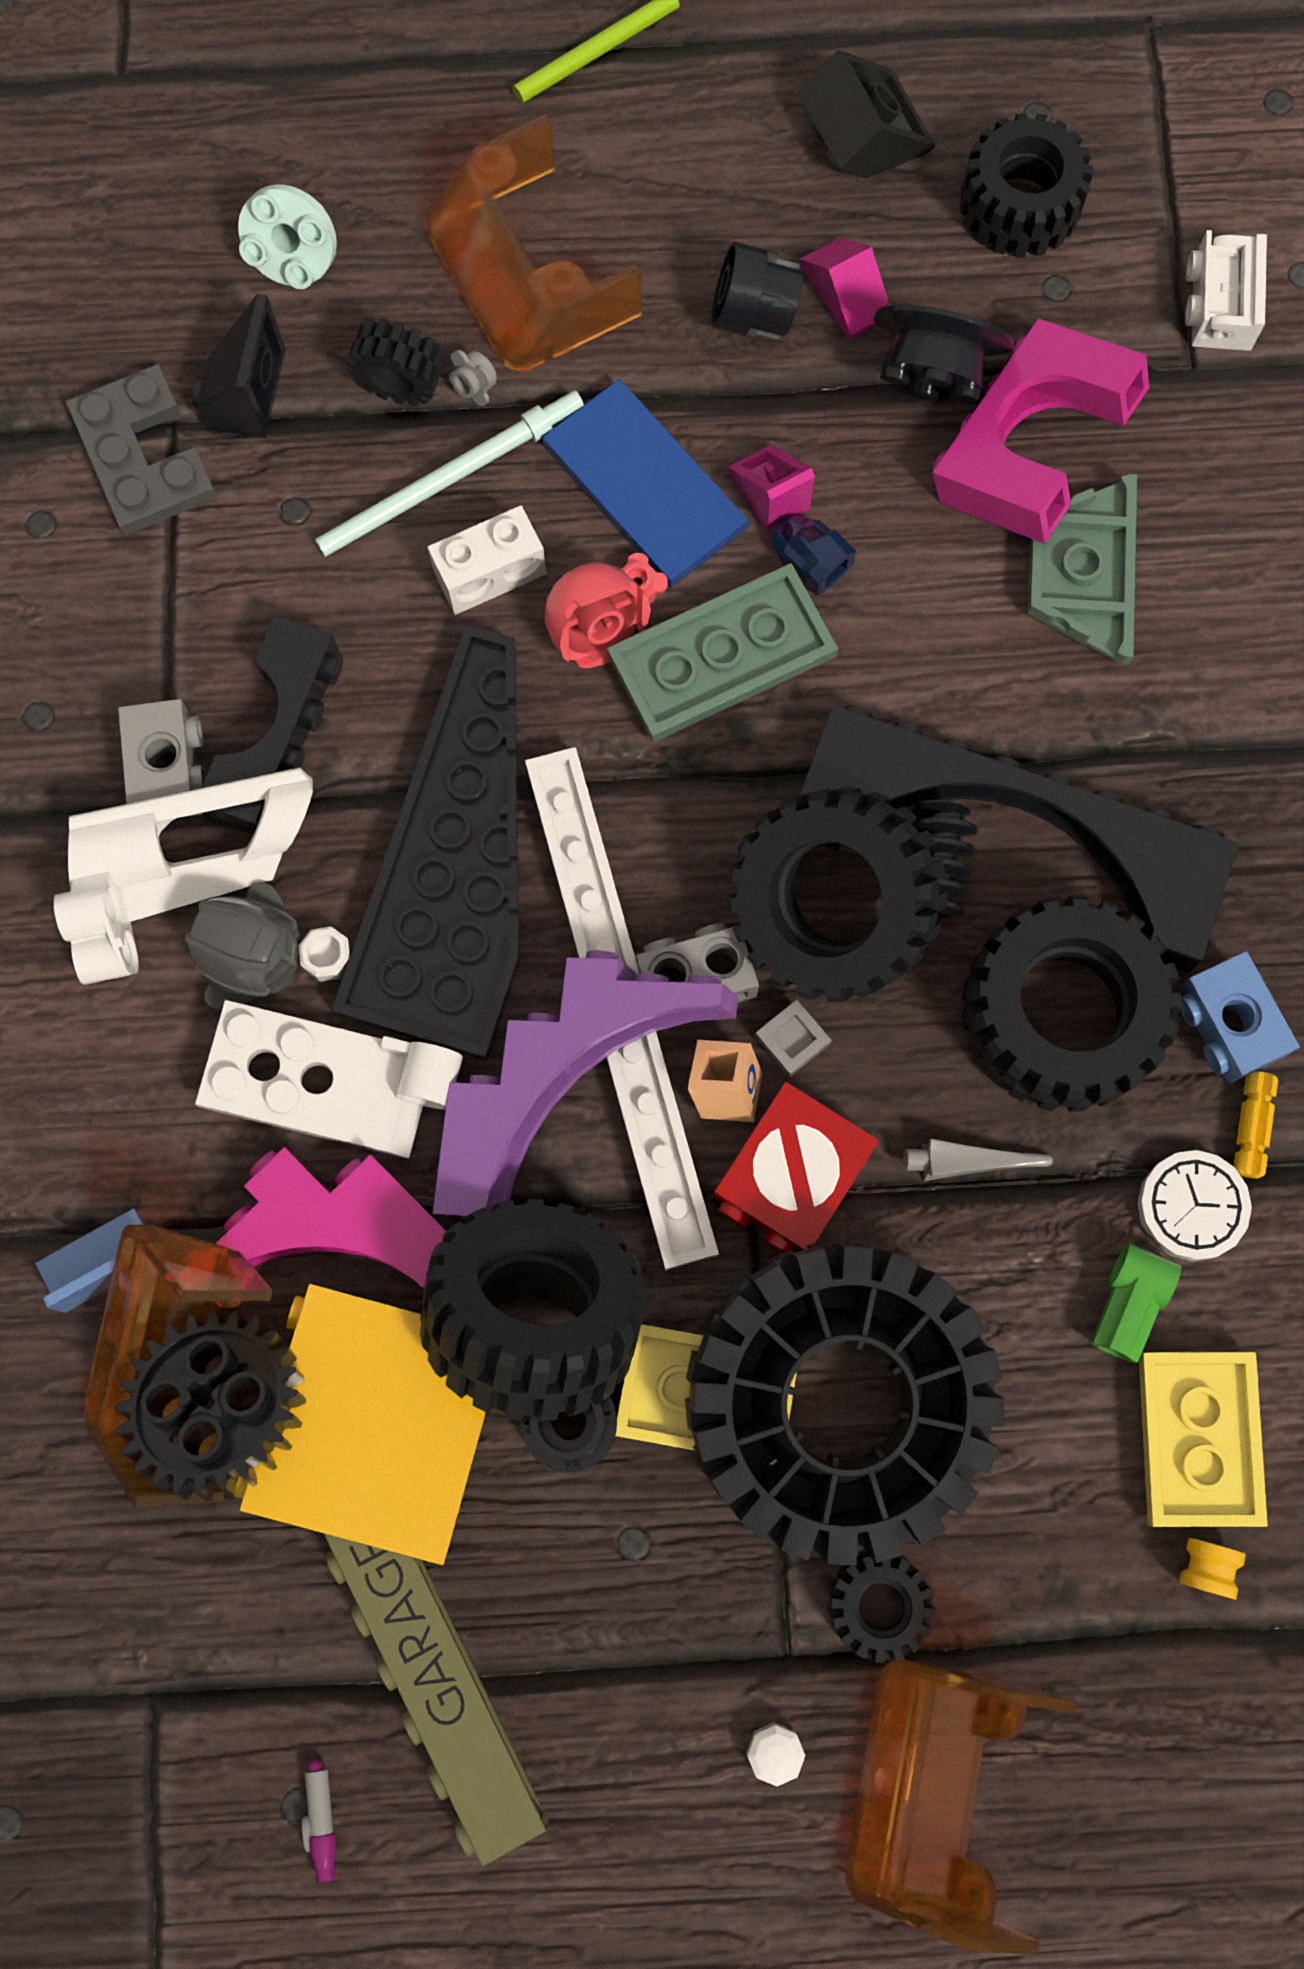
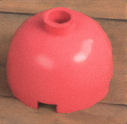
(593, 611)

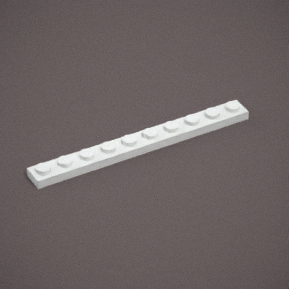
(639, 1067)

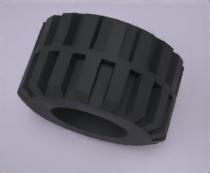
(1031, 152)

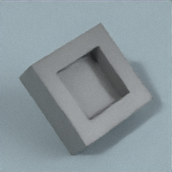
(793, 1038)

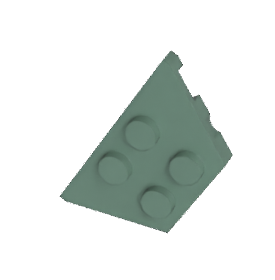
(1087, 571)

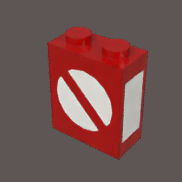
(793, 1170)

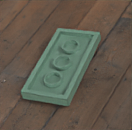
(722, 652)

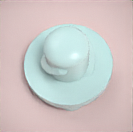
(286, 235)

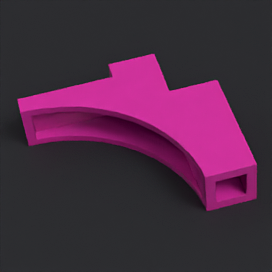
(360, 1217)

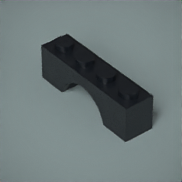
(299, 667)

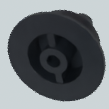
(938, 350)

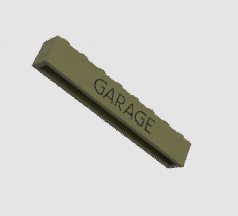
(442, 1697)

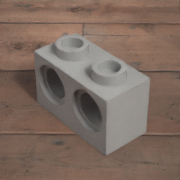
(691, 958)

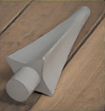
(950, 1159)

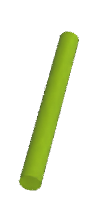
(593, 48)

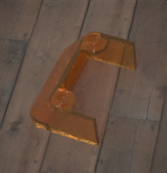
(521, 309)
(153, 1284)
(921, 1800)

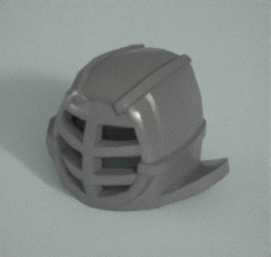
(244, 946)

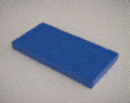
(645, 482)

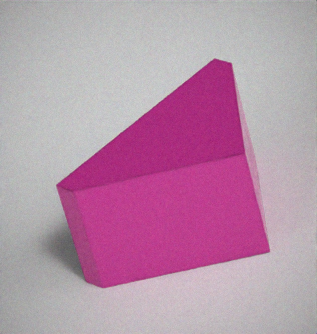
(848, 283)
(774, 485)

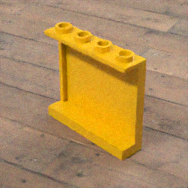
(378, 1436)

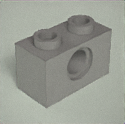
(148, 734)

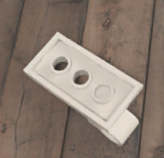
(374, 1088)

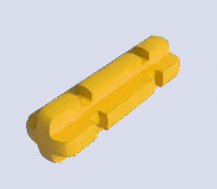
(1255, 1124)

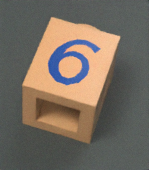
(725, 1080)

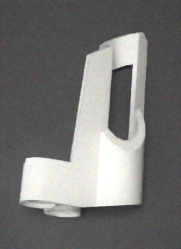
(123, 876)

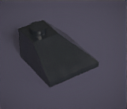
(243, 374)

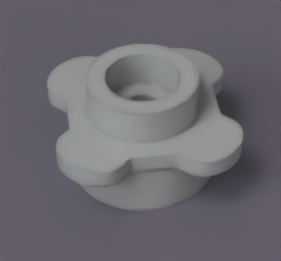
(472, 375)

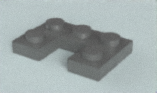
(135, 490)

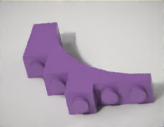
(601, 1011)

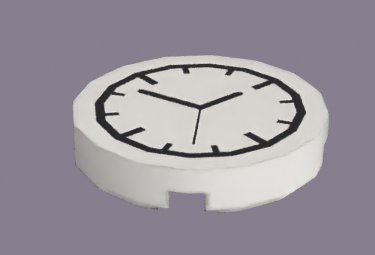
(1194, 1205)

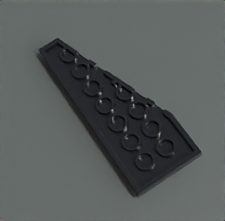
(446, 902)

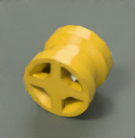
(1212, 1568)

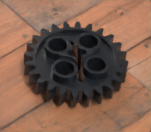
(242, 1436)

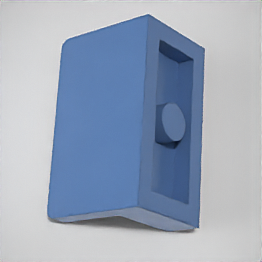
(85, 1265)

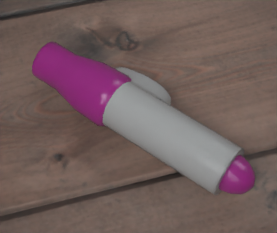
(318, 1824)

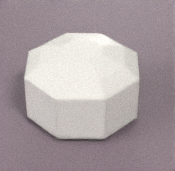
(325, 953)
(775, 1754)

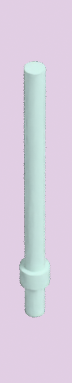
(533, 426)

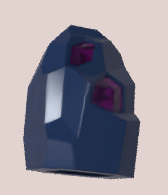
(814, 550)

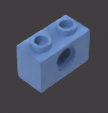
(1239, 988)

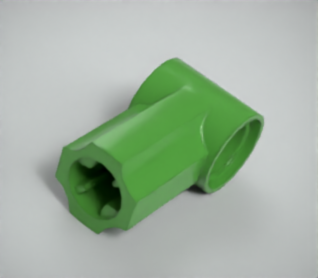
(1140, 1288)

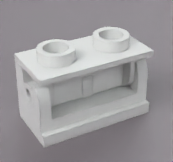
(1227, 291)

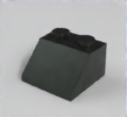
(863, 116)

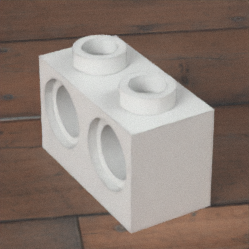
(487, 560)

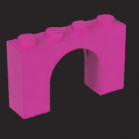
(1045, 371)

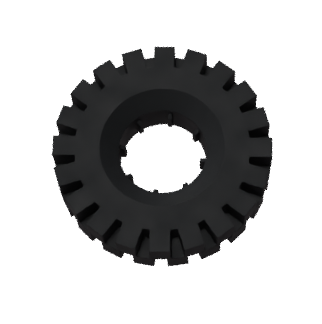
(744, 1384)

